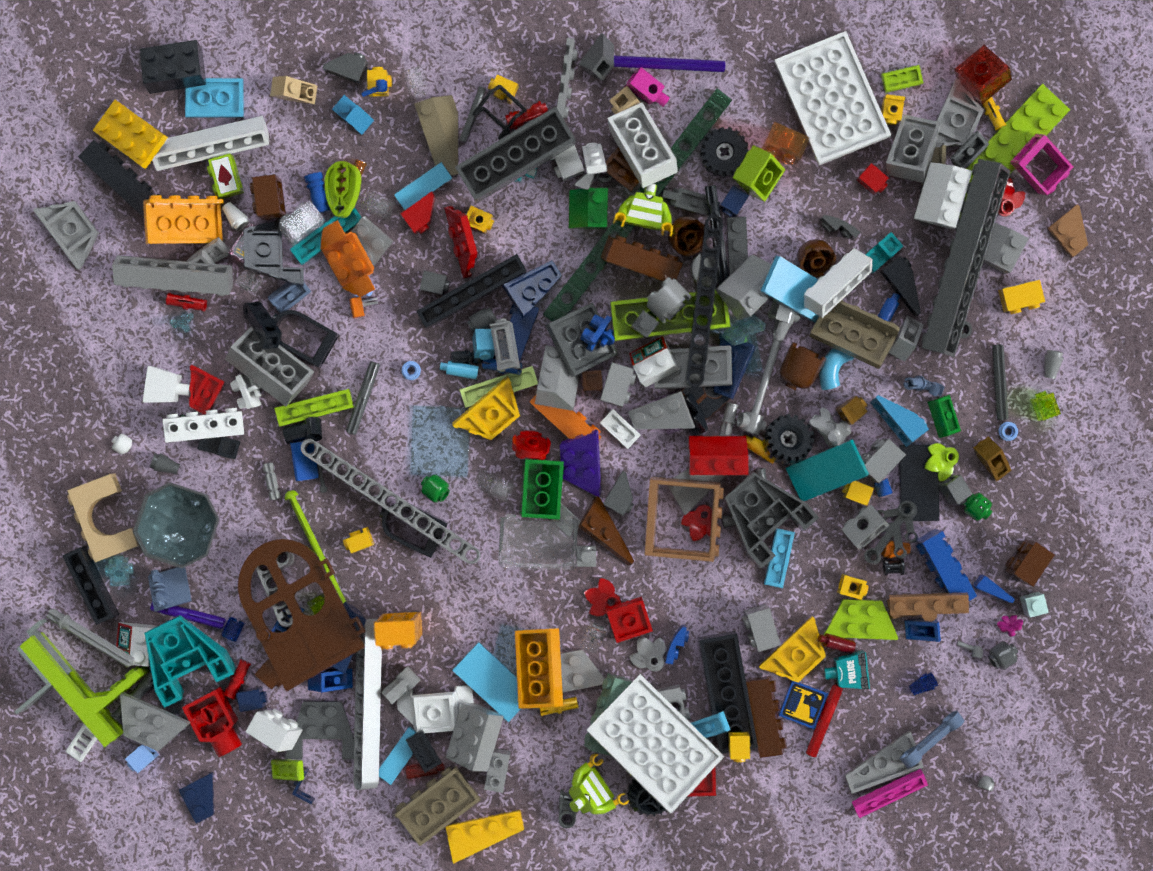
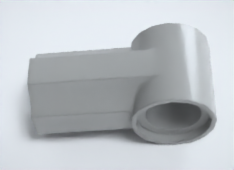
(404, 682)

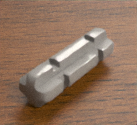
(271, 481)

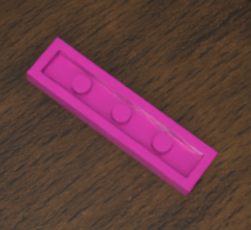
(889, 793)

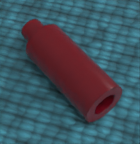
(837, 643)

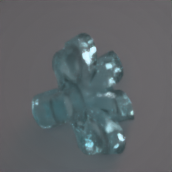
(182, 321)

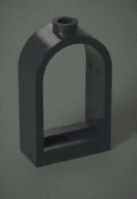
(325, 347)
(430, 546)

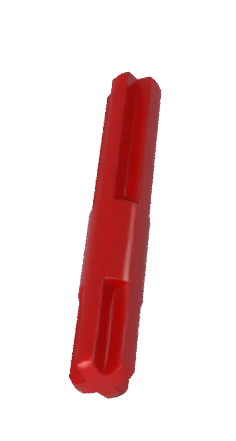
(824, 721)

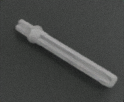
(91, 638)

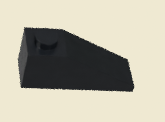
(901, 279)

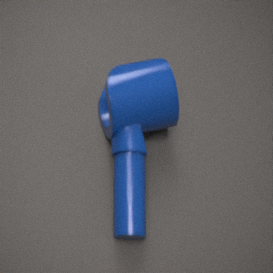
(381, 86)

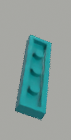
(311, 244)

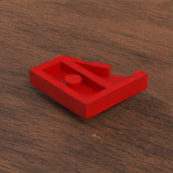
(203, 389)

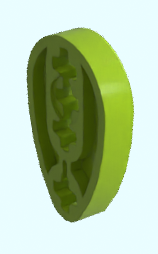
(333, 185)

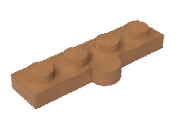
(929, 604)

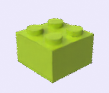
(758, 173)

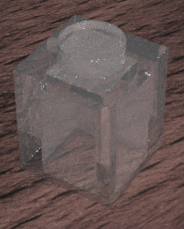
(416, 82)

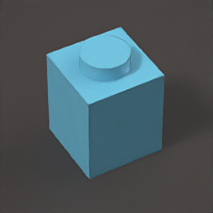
(483, 344)

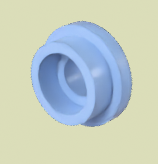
(406, 366)
(1014, 431)

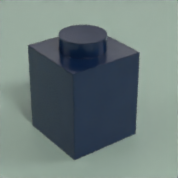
(733, 202)
(251, 699)

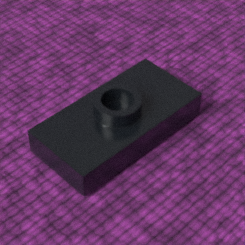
(423, 751)

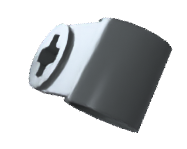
(564, 808)

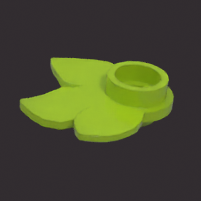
(940, 462)

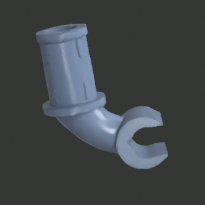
(920, 383)

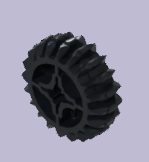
(642, 800)

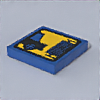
(803, 704)

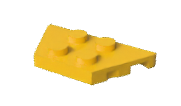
(491, 412)
(797, 653)

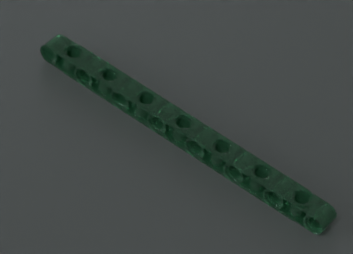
(693, 136)

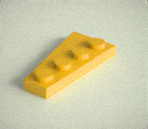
(477, 834)

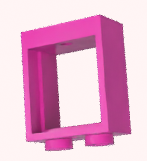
(1029, 151)

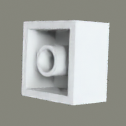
(274, 730)

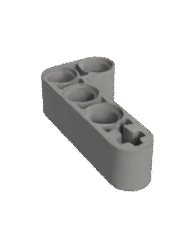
(266, 577)

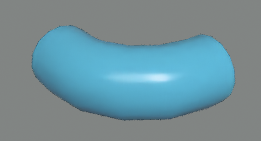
(829, 373)

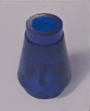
(924, 684)

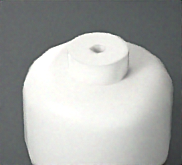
(121, 444)

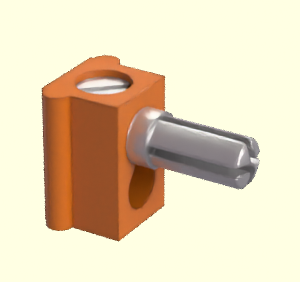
(357, 306)

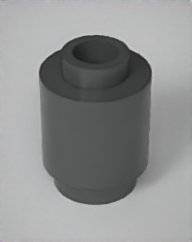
(481, 319)

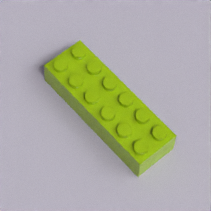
(627, 311)

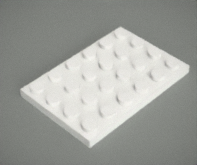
(832, 98)
(655, 743)

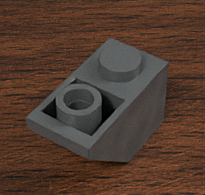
(599, 58)

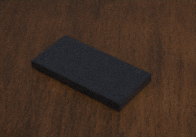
(918, 483)

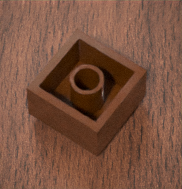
(268, 197)
(1029, 562)

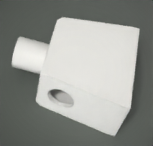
(163, 386)

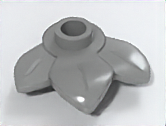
(647, 651)

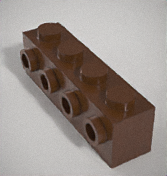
(641, 260)
(765, 716)

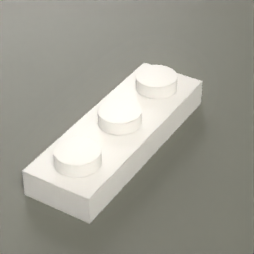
(594, 158)

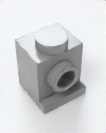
(586, 556)

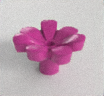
(1010, 625)

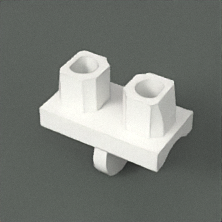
(249, 390)

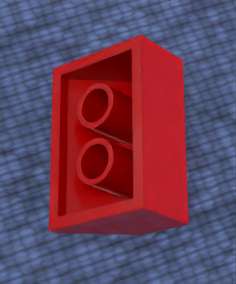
(718, 455)

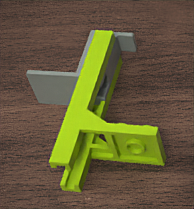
(58, 673)

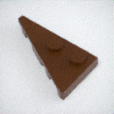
(601, 528)

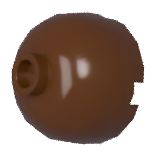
(686, 235)
(815, 257)

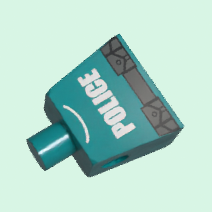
(850, 671)

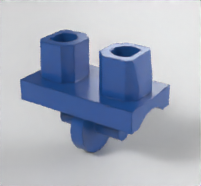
(600, 325)

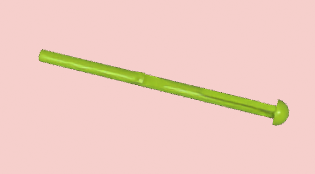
(291, 495)

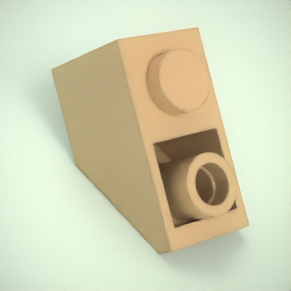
(293, 90)

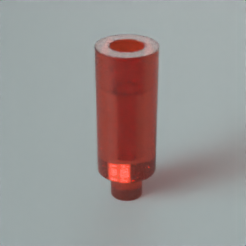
(416, 771)

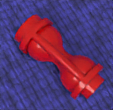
(535, 111)

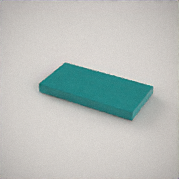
(827, 470)

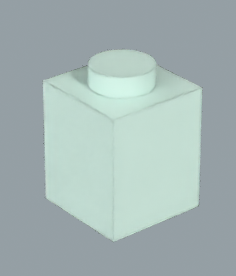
(1034, 604)

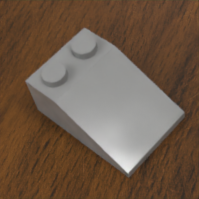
(913, 148)
(1004, 248)

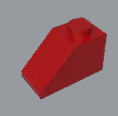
(420, 214)

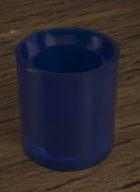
(232, 629)

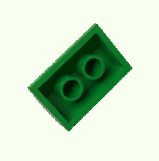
(541, 488)

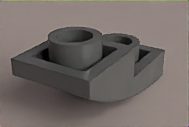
(832, 223)

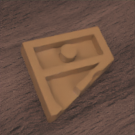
(1070, 231)

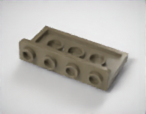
(856, 333)
(437, 805)

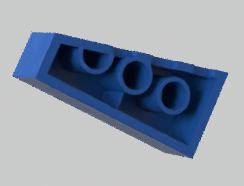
(942, 563)

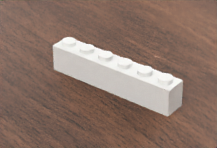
(212, 143)

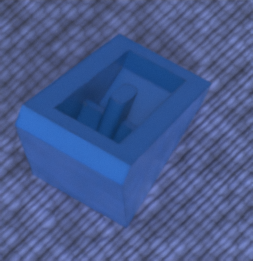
(922, 630)

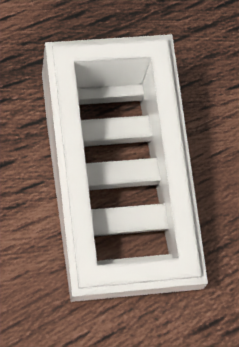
(75, 753)

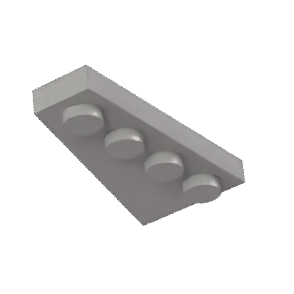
(882, 765)

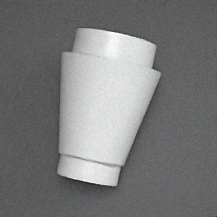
(235, 217)

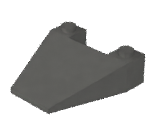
(760, 509)

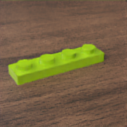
(314, 407)

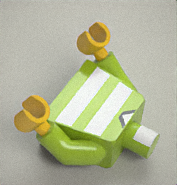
(646, 211)
(590, 790)

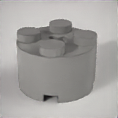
(667, 300)

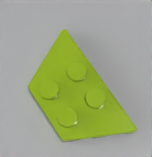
(862, 620)

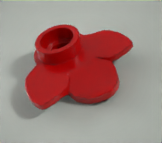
(1011, 199)
(698, 526)
(600, 596)

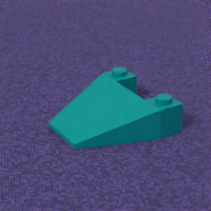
(179, 649)

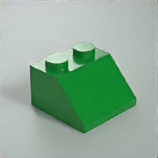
(588, 208)

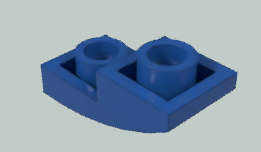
(678, 639)

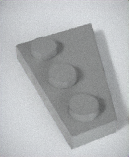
(663, 414)

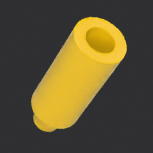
(757, 447)

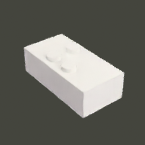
(642, 145)

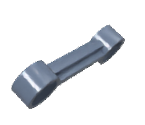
(949, 724)

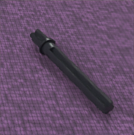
(713, 208)

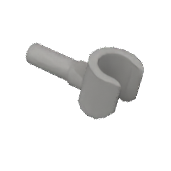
(977, 651)

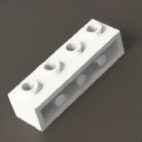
(837, 282)
(203, 426)

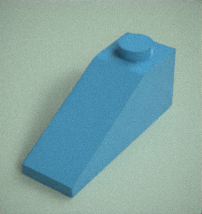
(903, 422)

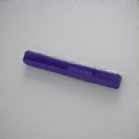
(194, 616)

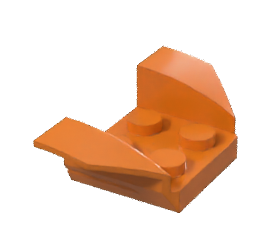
(347, 259)

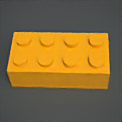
(398, 629)
(538, 668)

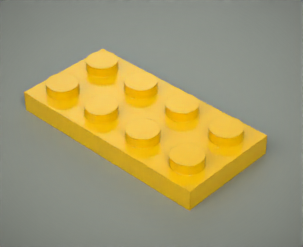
(130, 134)

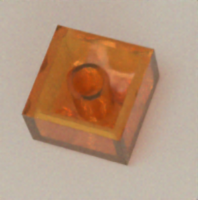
(785, 143)

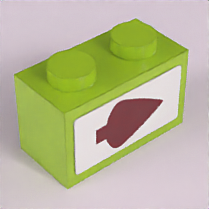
(225, 176)

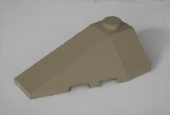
(440, 127)

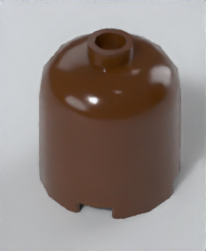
(800, 367)

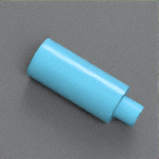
(460, 369)

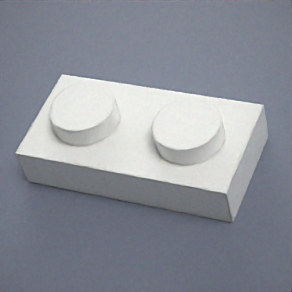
(620, 428)

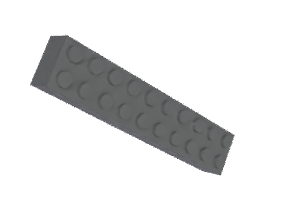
(966, 257)

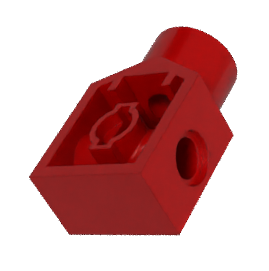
(214, 721)

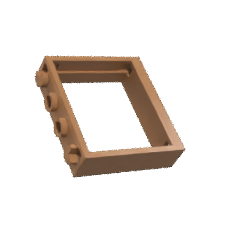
(651, 550)

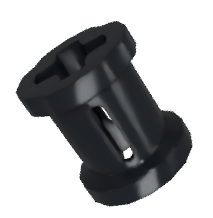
(893, 567)

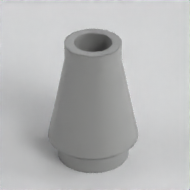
(1053, 361)

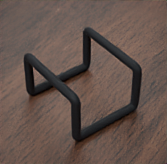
(479, 109)

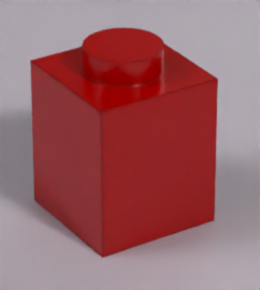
(873, 179)

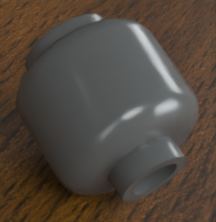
(1003, 655)

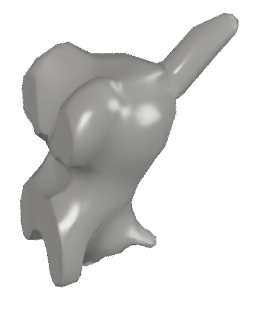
(833, 432)

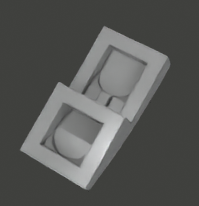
(210, 252)

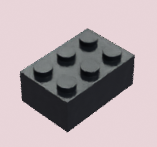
(172, 66)

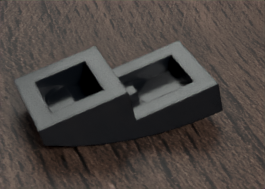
(696, 415)
(220, 446)

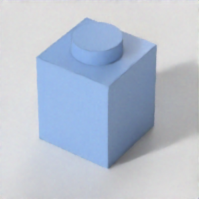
(141, 758)

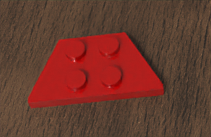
(463, 239)

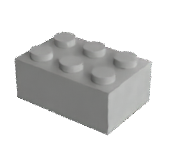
(474, 737)

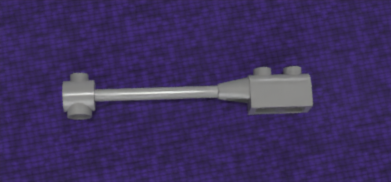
(784, 318)

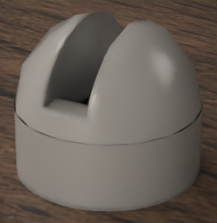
(986, 783)

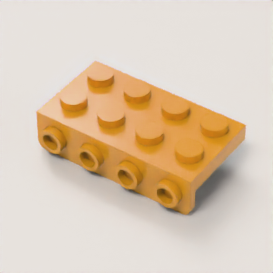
(182, 220)

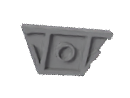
(958, 117)
(70, 230)
(578, 671)
(149, 723)

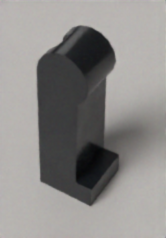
(263, 325)

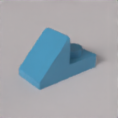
(353, 114)

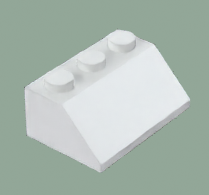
(942, 195)

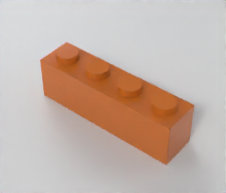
(567, 421)

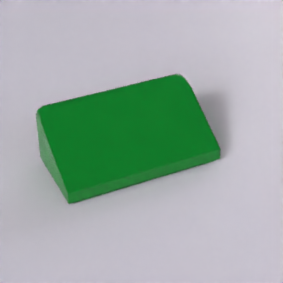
(944, 416)

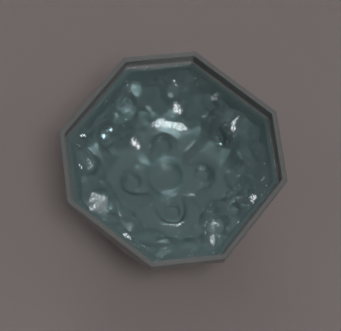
(176, 525)

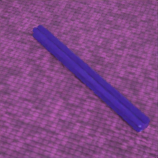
(669, 63)

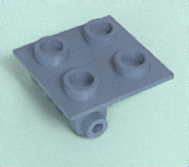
(169, 588)

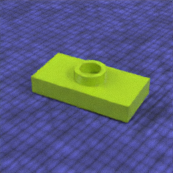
(902, 79)
(287, 769)

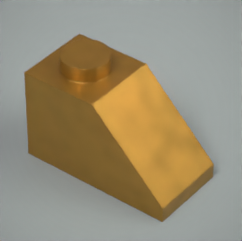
(852, 410)
(992, 458)

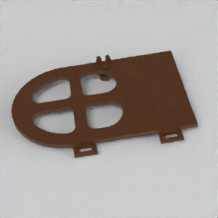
(311, 641)

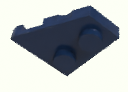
(199, 797)

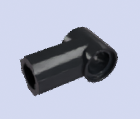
(308, 430)

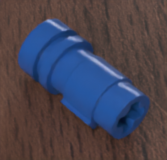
(317, 191)

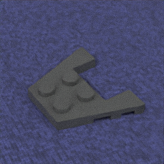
(323, 721)

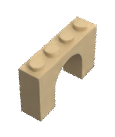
(84, 500)

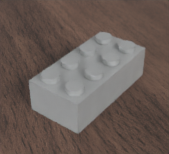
(271, 369)

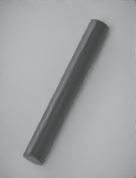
(470, 119)

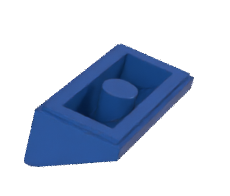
(303, 466)

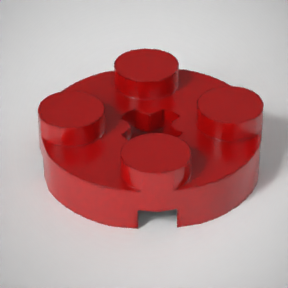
(531, 445)

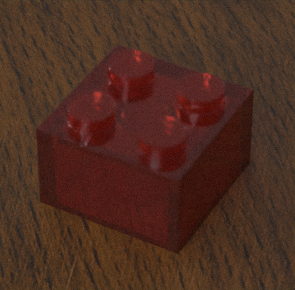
(983, 74)

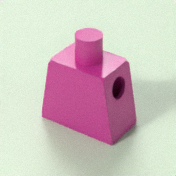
(640, 83)

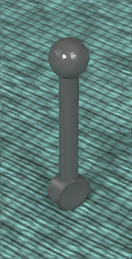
(323, 488)

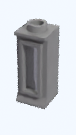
(504, 345)

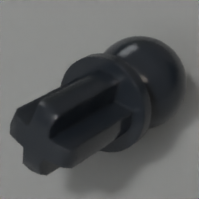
(464, 356)

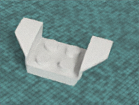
(436, 710)

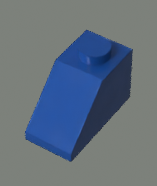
(331, 680)

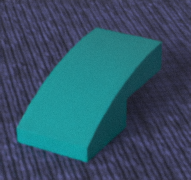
(884, 251)

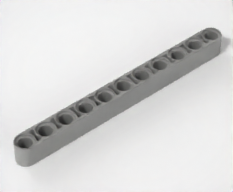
(381, 499)

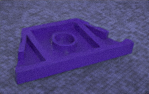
(582, 462)

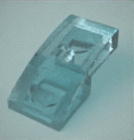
(741, 331)

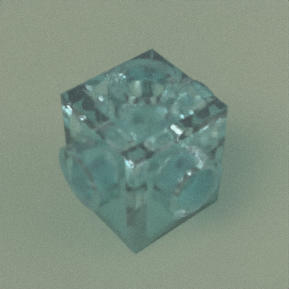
(119, 570)

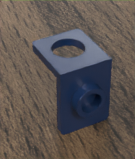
(300, 794)

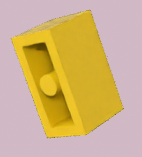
(1021, 296)

